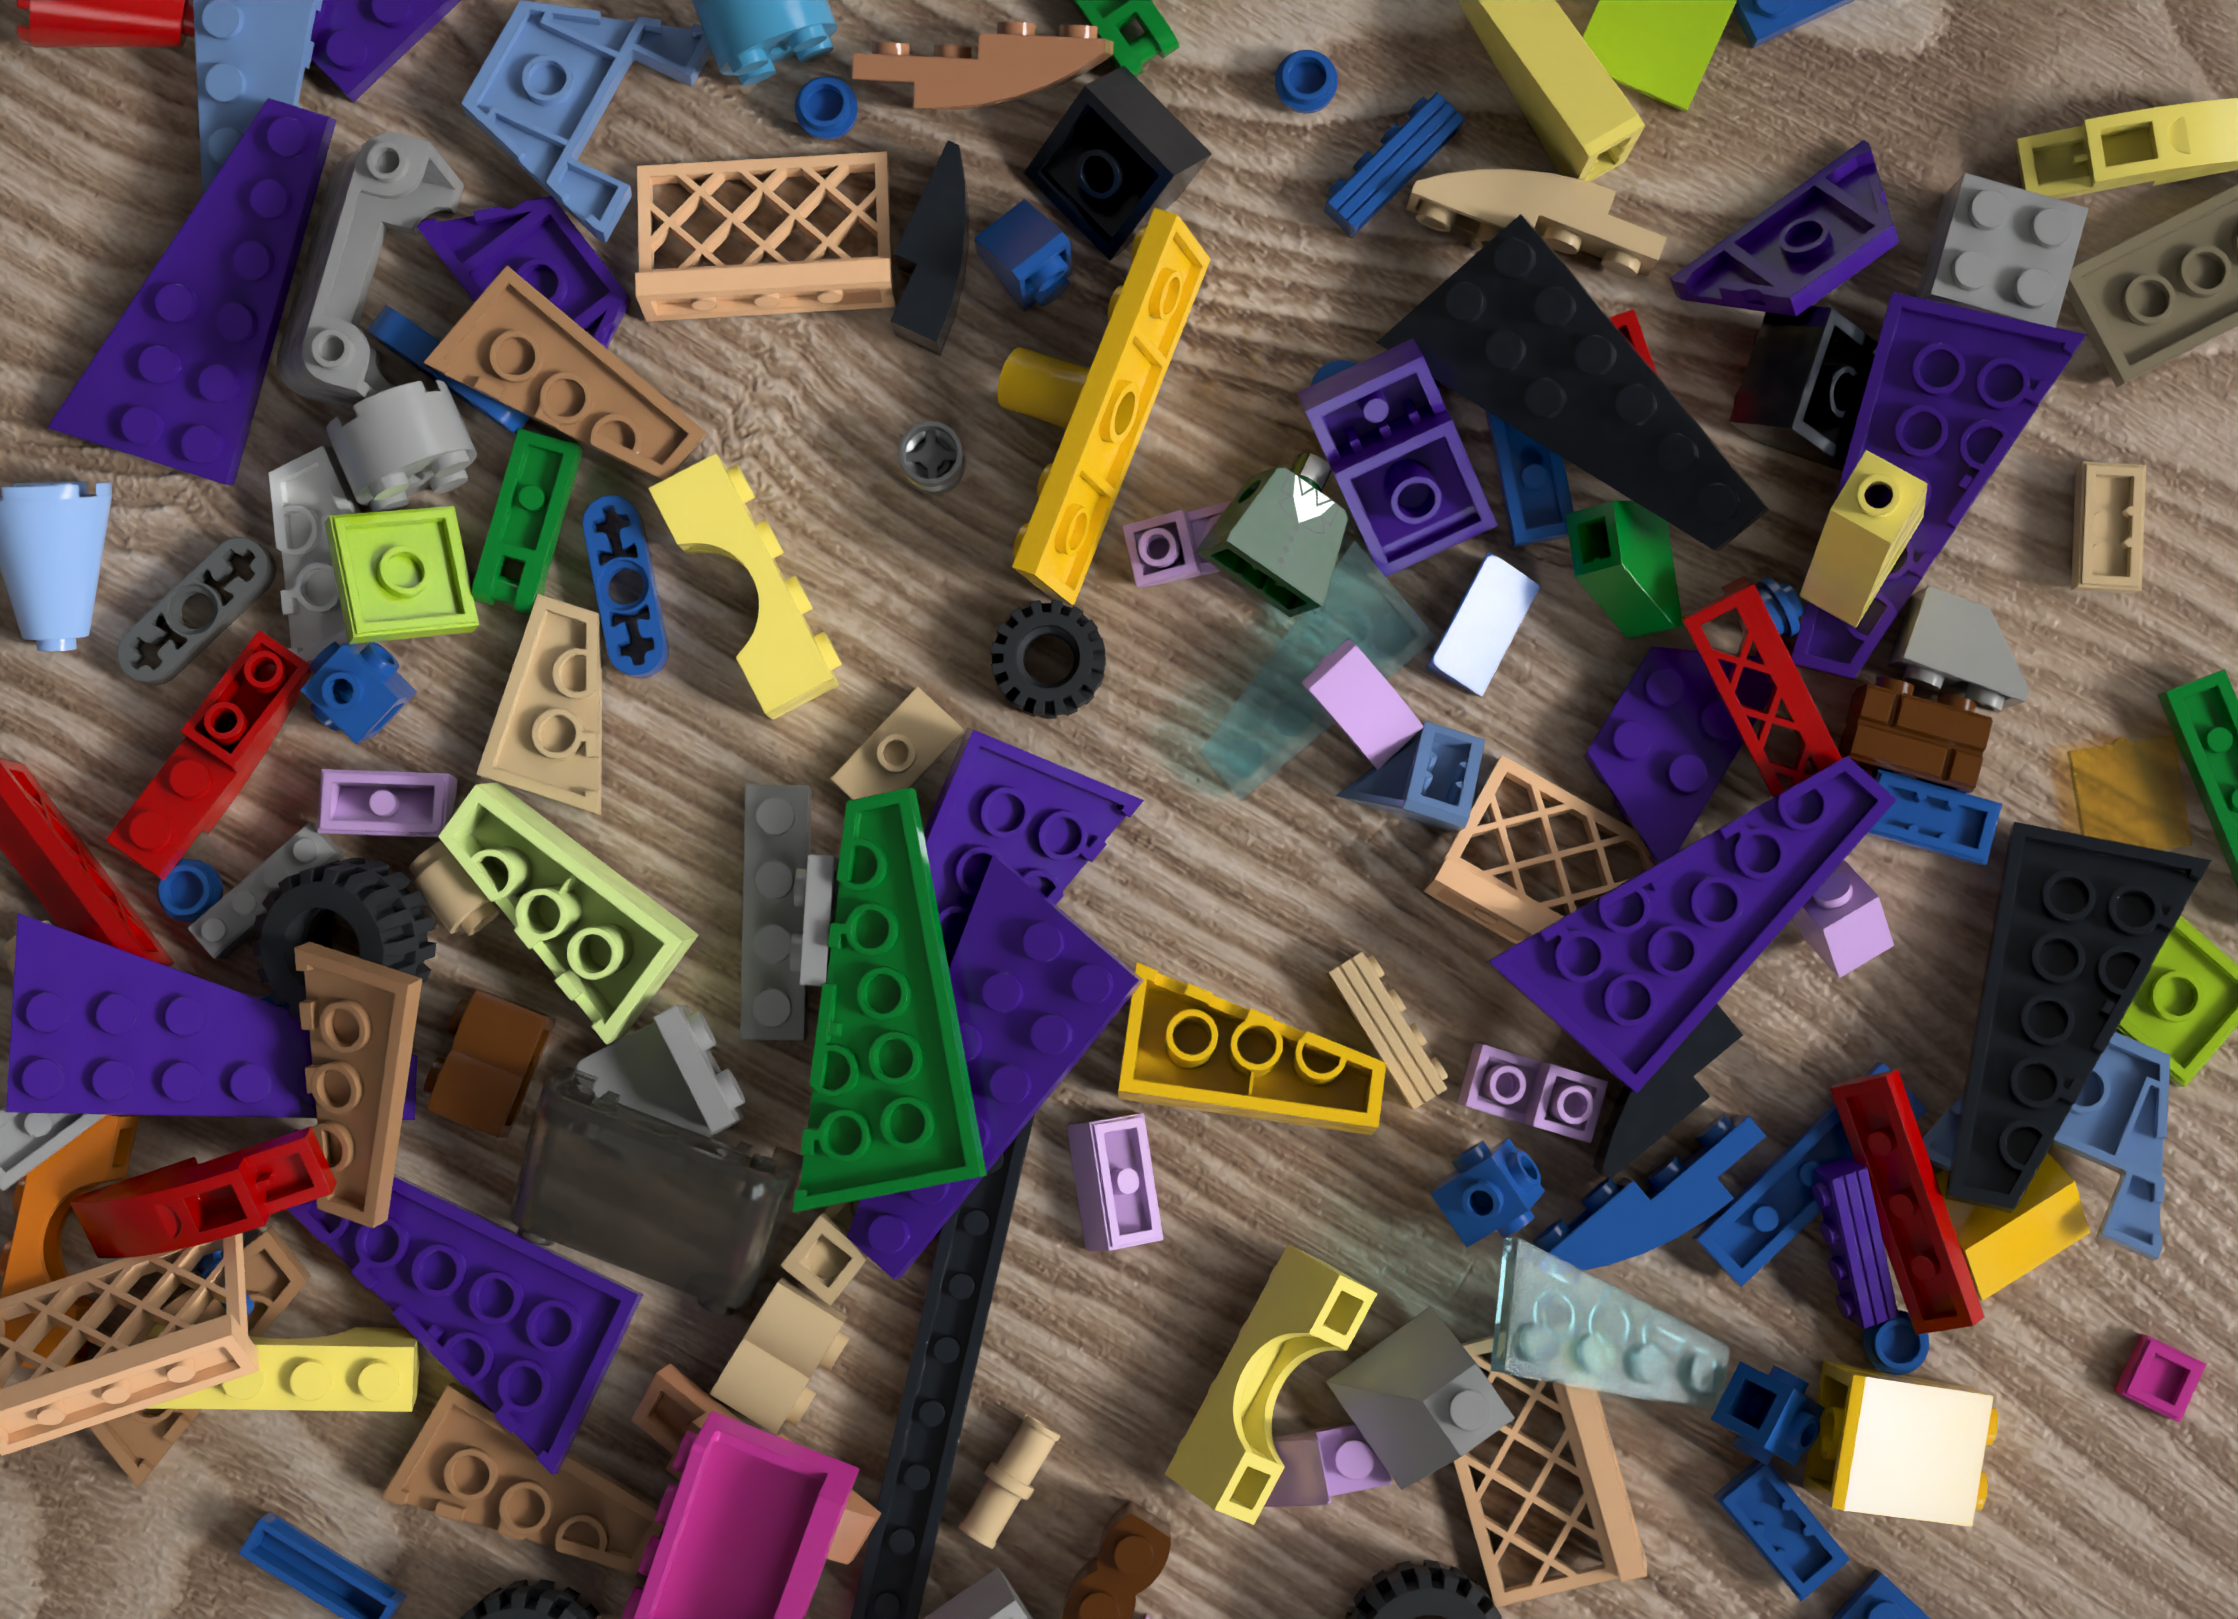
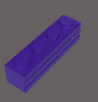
(1854, 1242)

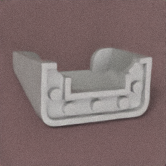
(376, 187)

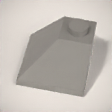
(1419, 1399)

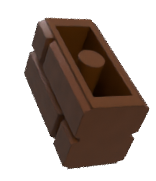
(1915, 735)

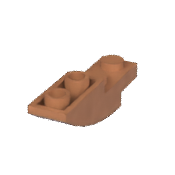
(1007, 69)
(679, 1405)

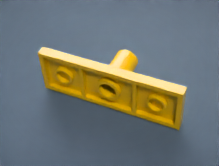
(1101, 404)

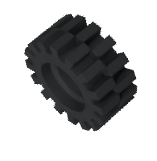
(1048, 620)

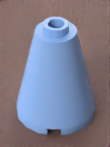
(53, 557)

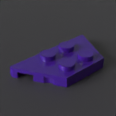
(1799, 243)
(542, 249)
(1670, 744)

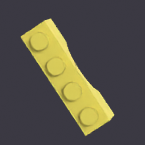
(709, 515)
(325, 1373)
(1230, 1445)

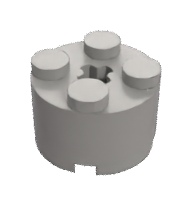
(403, 445)

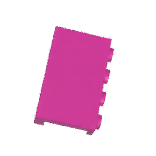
(741, 1527)

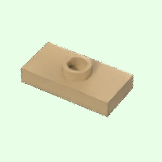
(2108, 527)
(899, 749)

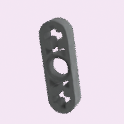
(172, 653)

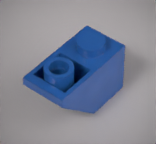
(1027, 255)

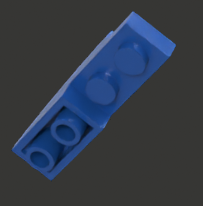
(1627, 1222)

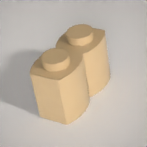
(780, 1355)

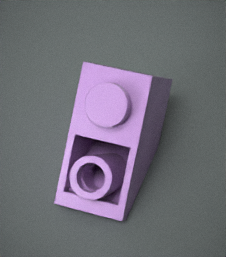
(1844, 921)

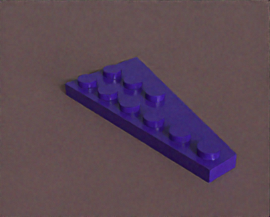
(198, 336)
(145, 1039)

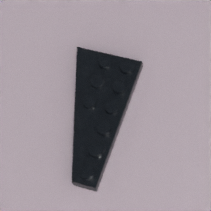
(1550, 362)
(2061, 969)

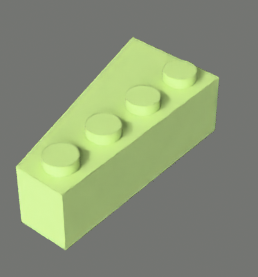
(576, 912)

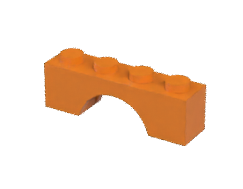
(43, 1207)

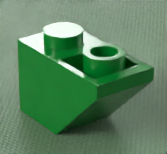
(1626, 565)

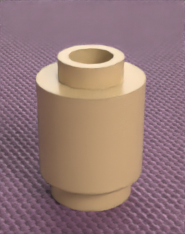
(451, 891)

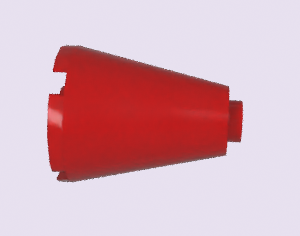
(107, 23)

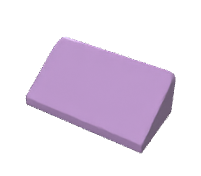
(385, 803)
(1115, 1182)

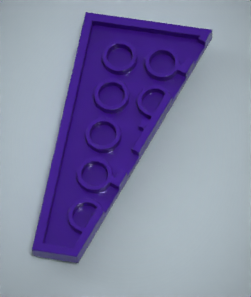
(1945, 407)
(1018, 809)
(1669, 943)
(1028, 1007)
(491, 1308)

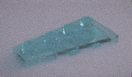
(1276, 711)
(1590, 1335)

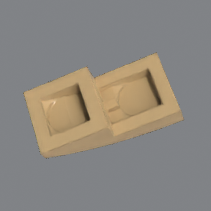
(825, 1256)

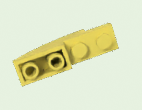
(2132, 149)

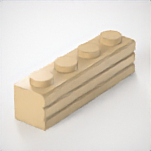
(1387, 1031)

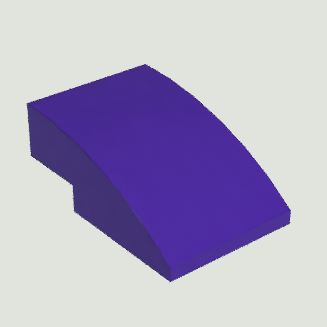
(1397, 458)

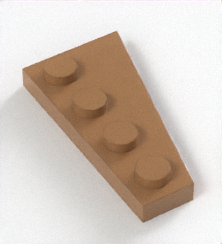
(552, 370)
(359, 1072)
(271, 1281)
(485, 1475)

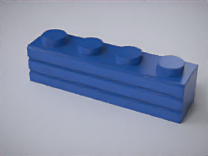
(1394, 164)
(319, 1571)

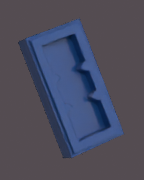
(1937, 819)
(1781, 1528)

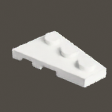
(302, 500)

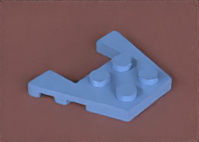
(552, 85)
(2116, 1125)

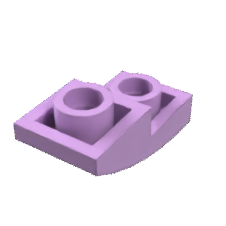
(1166, 545)
(1362, 703)
(1532, 1092)

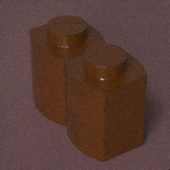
(489, 1062)
(1127, 1562)

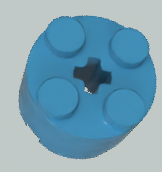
(757, 33)

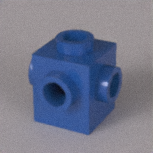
(356, 689)
(1489, 1191)
(1769, 1414)

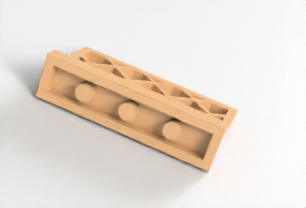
(757, 286)
(1507, 907)
(121, 1376)
(1601, 1485)

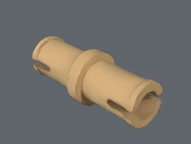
(1009, 1481)

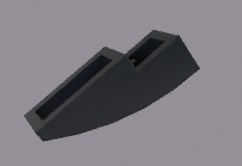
(935, 255)
(1666, 1098)

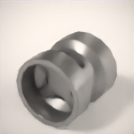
(930, 446)

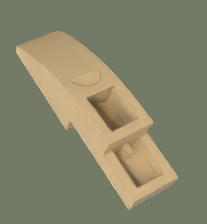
(1561, 208)

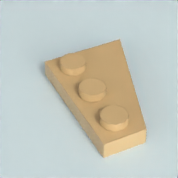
(552, 709)

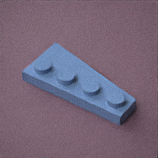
(243, 59)

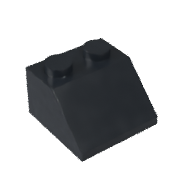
(1116, 160)
(1805, 384)

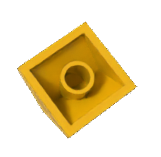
(2008, 1245)

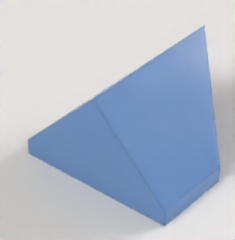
(1426, 779)

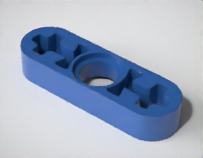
(416, 345)
(631, 538)

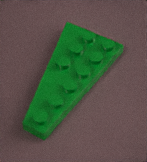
(888, 1046)

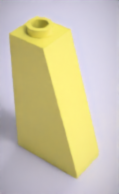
(1557, 84)
(1863, 541)

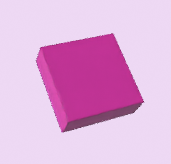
(2160, 1377)

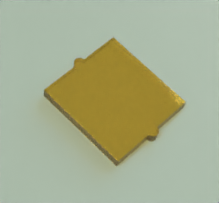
(2131, 793)

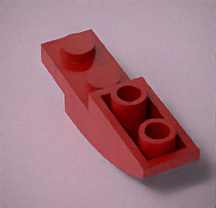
(215, 758)
(204, 1201)

